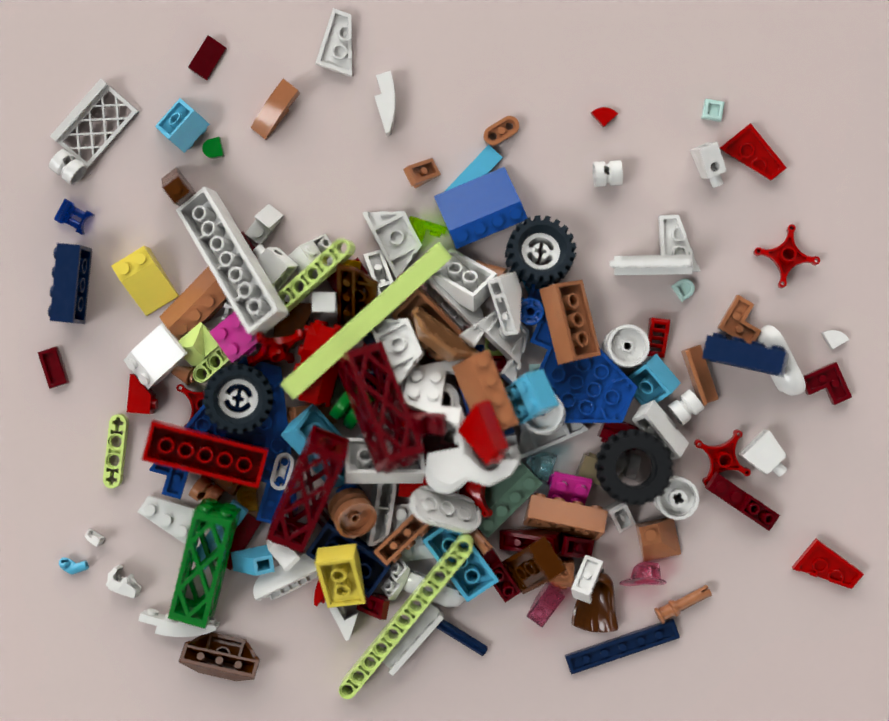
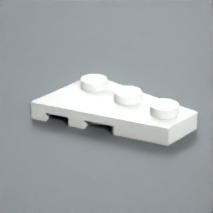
(168, 516)

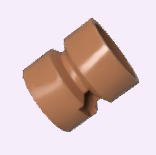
(204, 489)

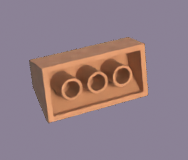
(194, 305)
(570, 321)
(481, 382)
(565, 516)

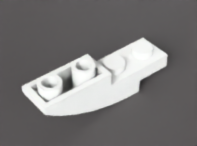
(174, 628)

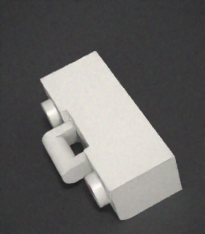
(657, 422)

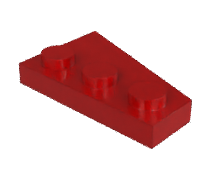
(754, 152)
(825, 563)

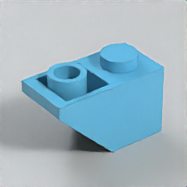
(253, 561)

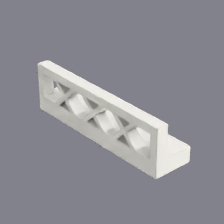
(413, 637)

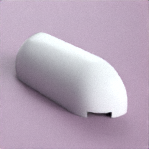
(459, 314)
(793, 380)
(383, 502)
(282, 582)
(448, 596)

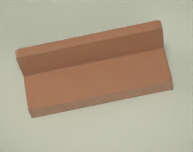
(699, 374)

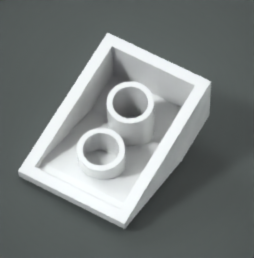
(465, 280)
(155, 357)

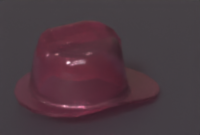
(645, 574)

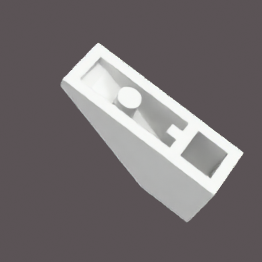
(378, 269)
(507, 301)

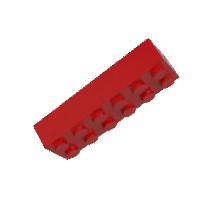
(205, 453)

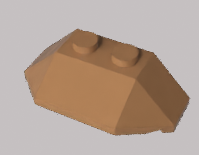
(440, 338)

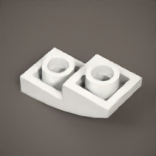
(398, 576)

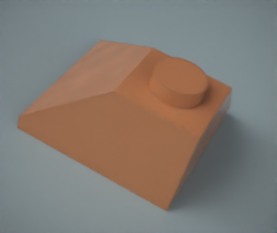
(658, 539)

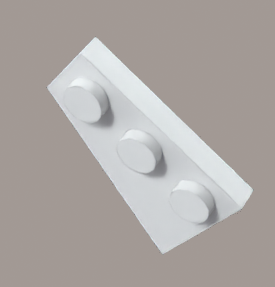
(336, 45)
(674, 238)

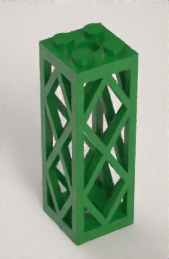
(202, 609)

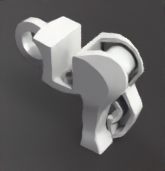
(452, 468)

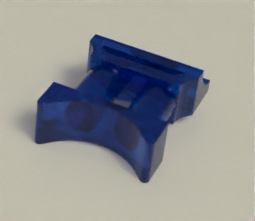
(65, 213)

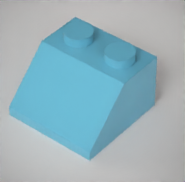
(182, 125)
(653, 380)

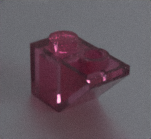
(545, 604)

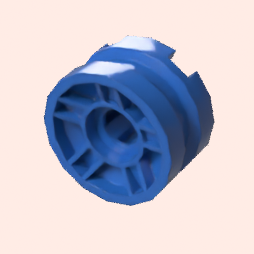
(538, 311)

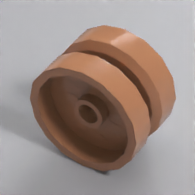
(352, 512)

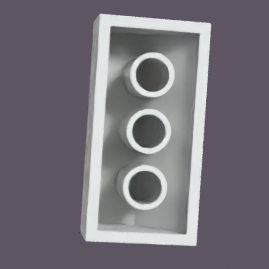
(361, 470)

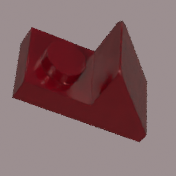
(429, 423)
(577, 546)
(376, 606)

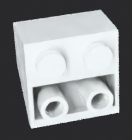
(309, 251)

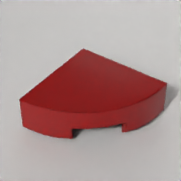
(604, 115)

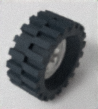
(552, 237)
(216, 394)

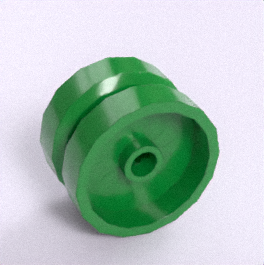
(342, 406)

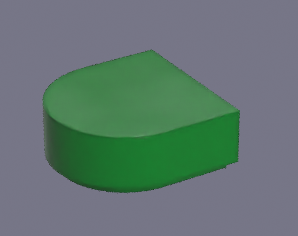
(213, 148)

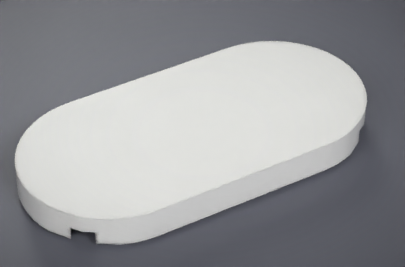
(445, 510)

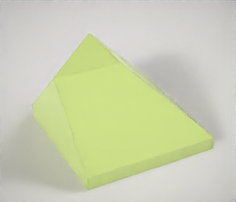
(198, 344)

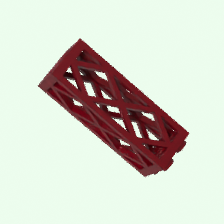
(410, 444)
(288, 530)

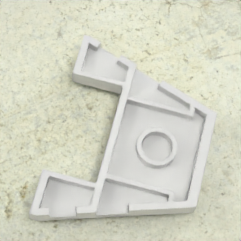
(510, 346)
(426, 389)

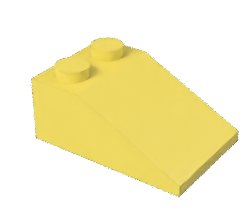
(145, 280)
(340, 575)

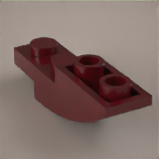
(742, 501)
(506, 586)

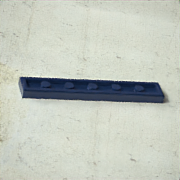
(622, 646)

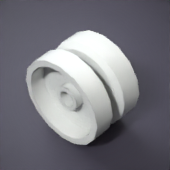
(627, 335)
(550, 422)
(685, 503)

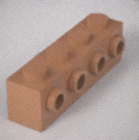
(400, 539)

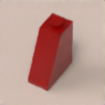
(484, 433)

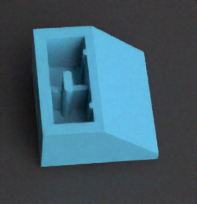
(531, 396)

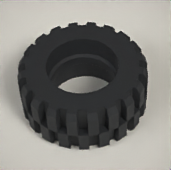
(660, 470)

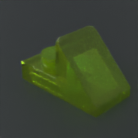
(421, 227)

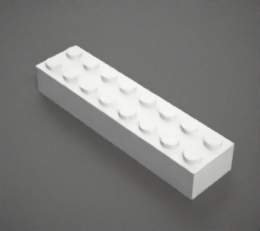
(232, 261)

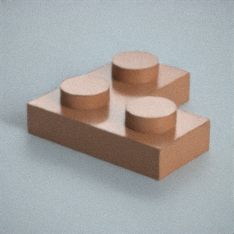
(734, 320)

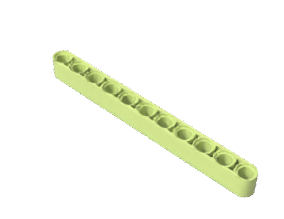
(296, 296)
(365, 320)
(413, 611)

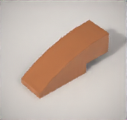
(275, 109)

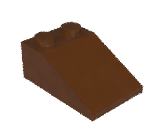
(534, 565)

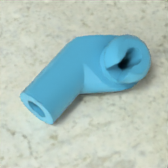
(72, 567)

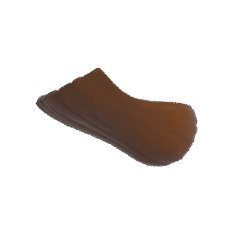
(601, 613)

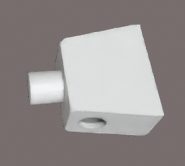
(708, 155)
(275, 264)
(765, 454)

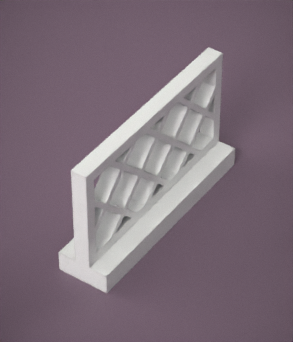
(83, 109)
(653, 265)

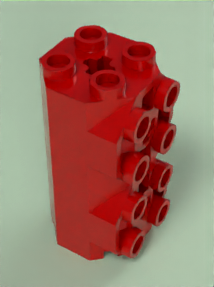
(322, 388)

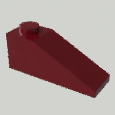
(520, 538)

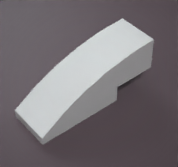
(386, 101)

